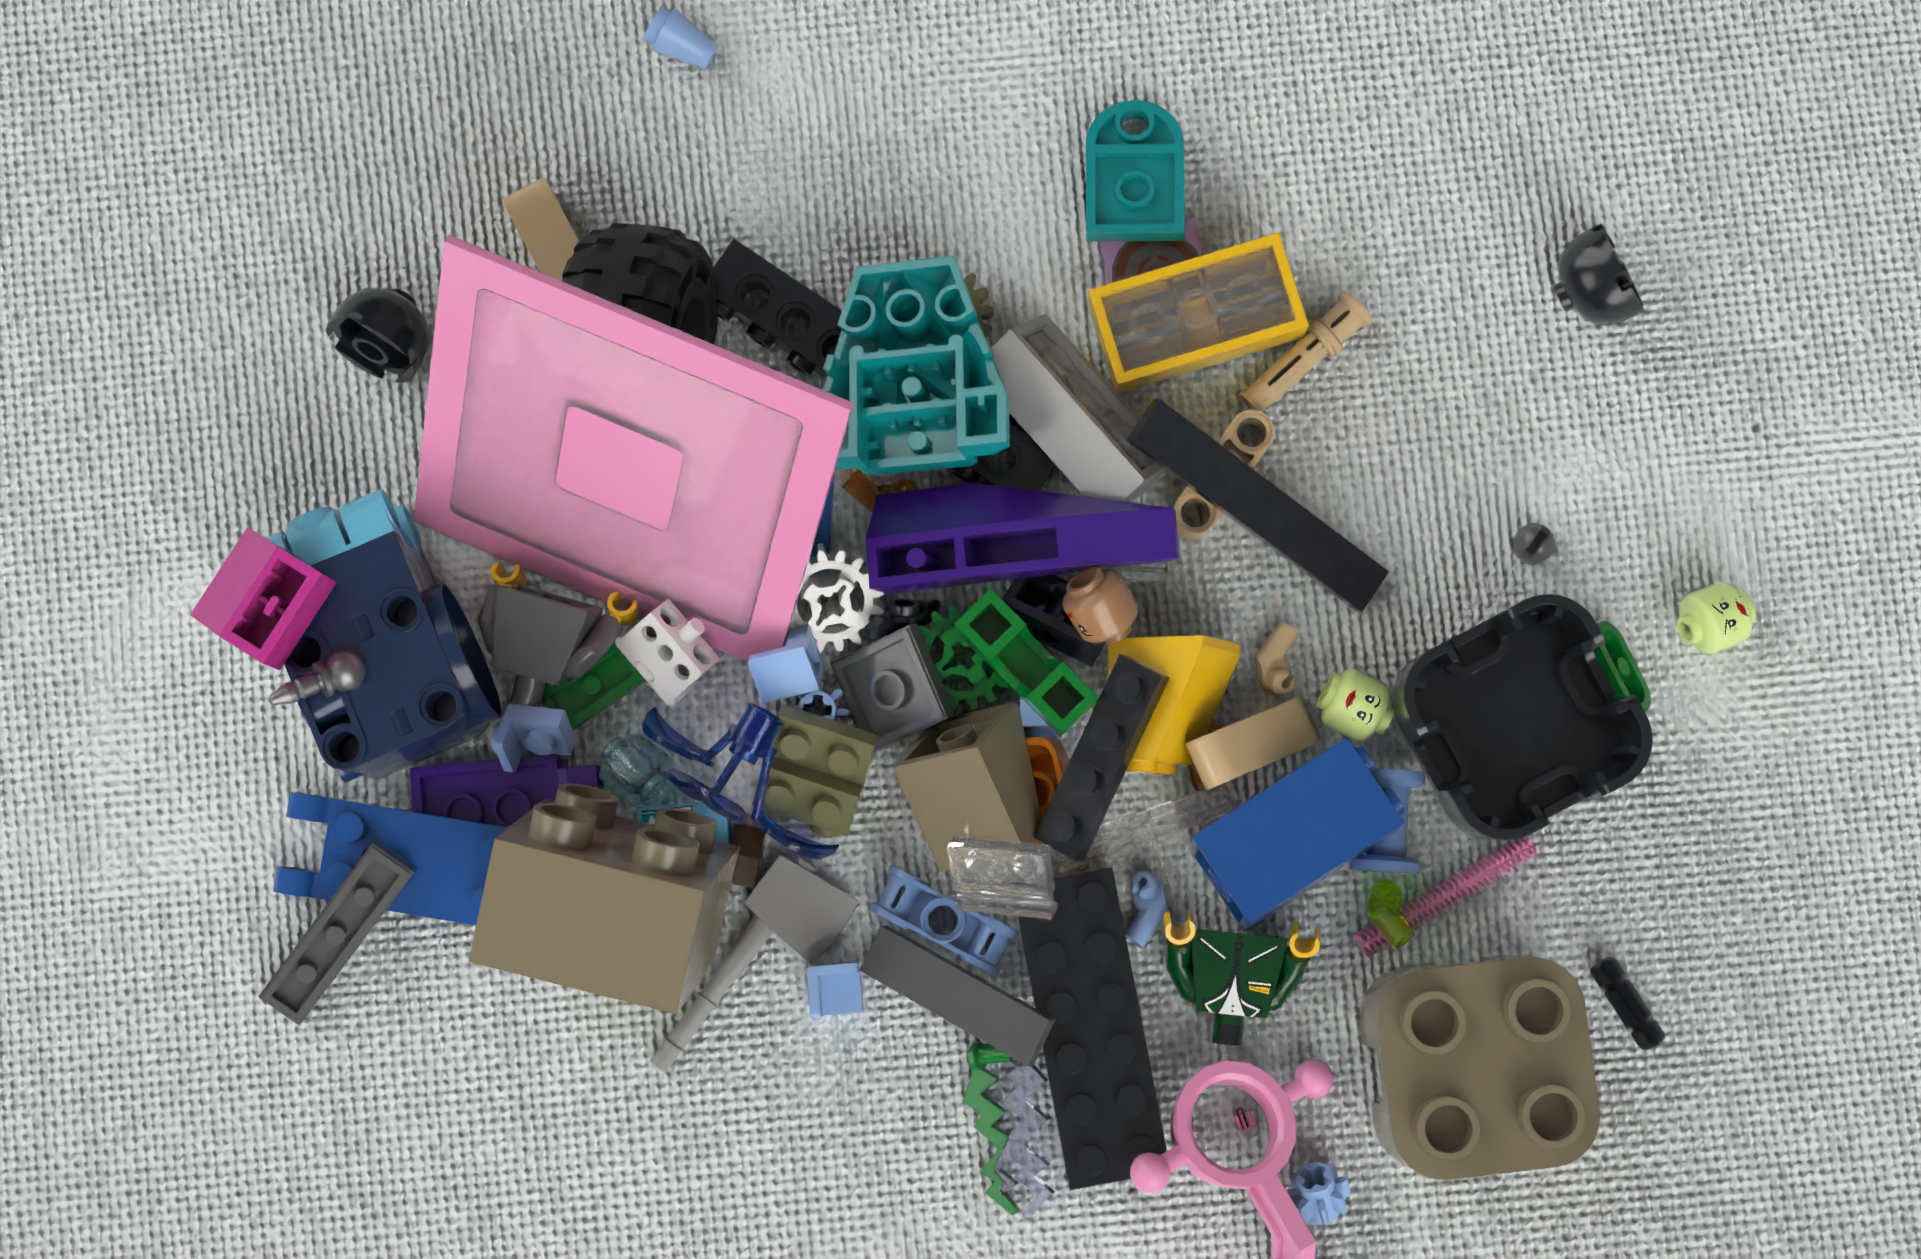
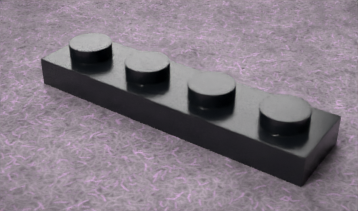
(1101, 757)

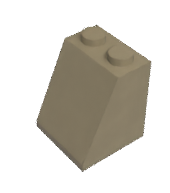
(971, 780)

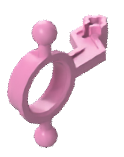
(1312, 1080)

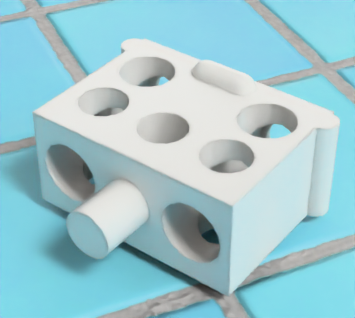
(660, 657)

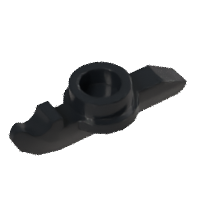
(899, 615)

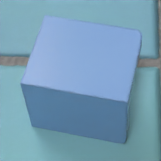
(788, 669)
(834, 989)

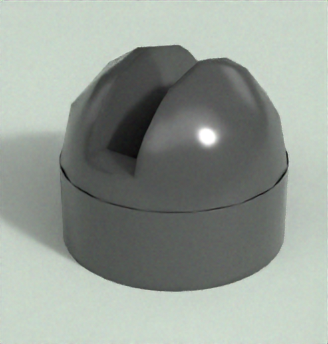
(1525, 536)

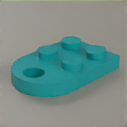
(1135, 179)

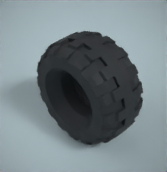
(649, 273)

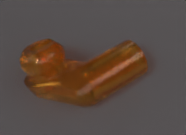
(866, 490)

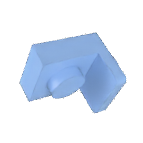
(533, 730)

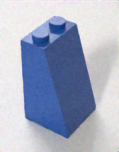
(1297, 833)

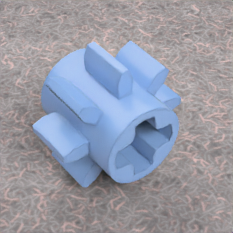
(808, 700)
(1319, 1192)

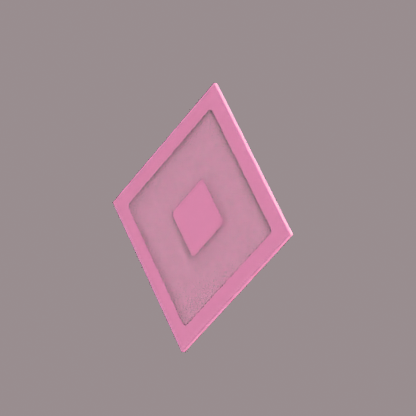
(621, 452)

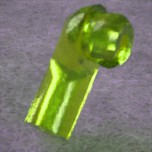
(1384, 911)

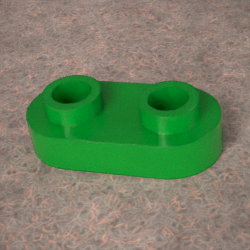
(1620, 666)

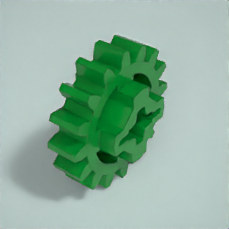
(974, 676)

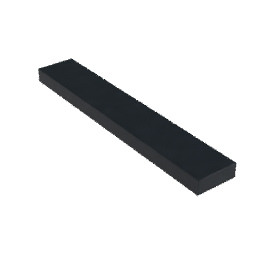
(1257, 505)

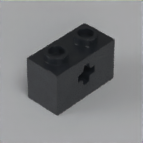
(1039, 605)

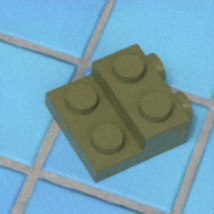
(817, 772)

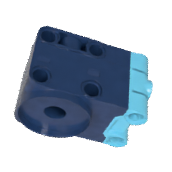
(422, 660)

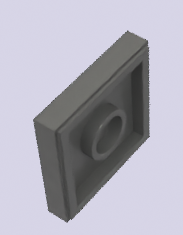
(893, 687)

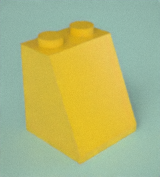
(1197, 681)

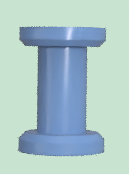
(1391, 852)

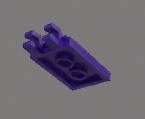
(488, 793)

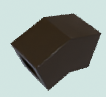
(750, 854)

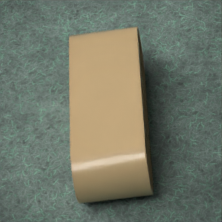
(542, 226)
(1247, 454)
(1252, 743)

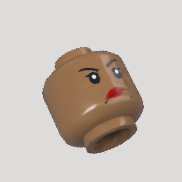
(1100, 605)

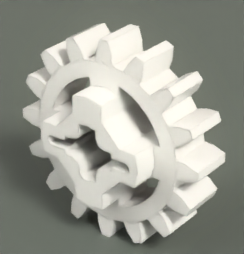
(846, 610)

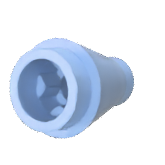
(678, 38)

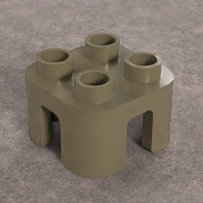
(1482, 1066)

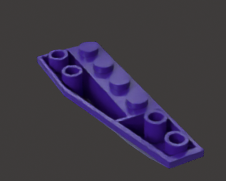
(1006, 534)

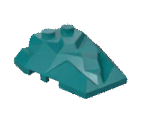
(915, 371)

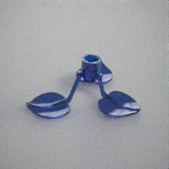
(750, 740)

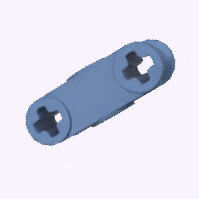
(916, 910)

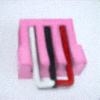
(1245, 1120)

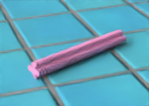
(1452, 889)

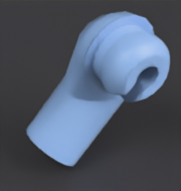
(1150, 906)

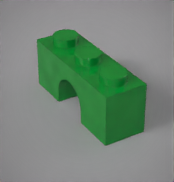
(1024, 663)

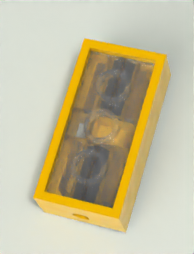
(1197, 313)

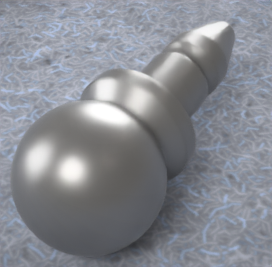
(341, 671)

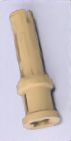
(1321, 340)

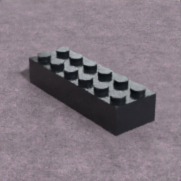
(1098, 1041)

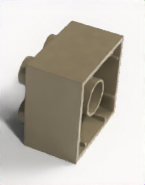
(606, 899)

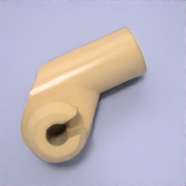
(1271, 660)

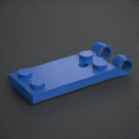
(448, 853)

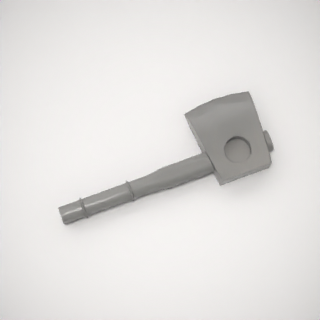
(792, 904)

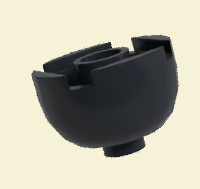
(1596, 280)
(381, 332)

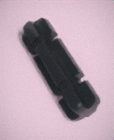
(1627, 1003)

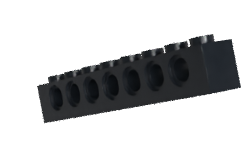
(743, 270)

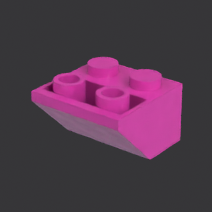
(262, 599)

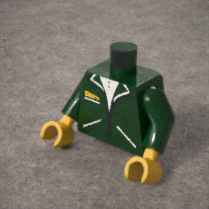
(1235, 972)

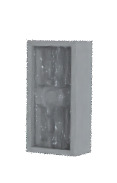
(1072, 412)

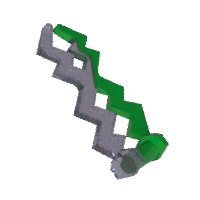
(1013, 1144)

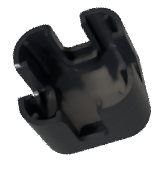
(1520, 719)

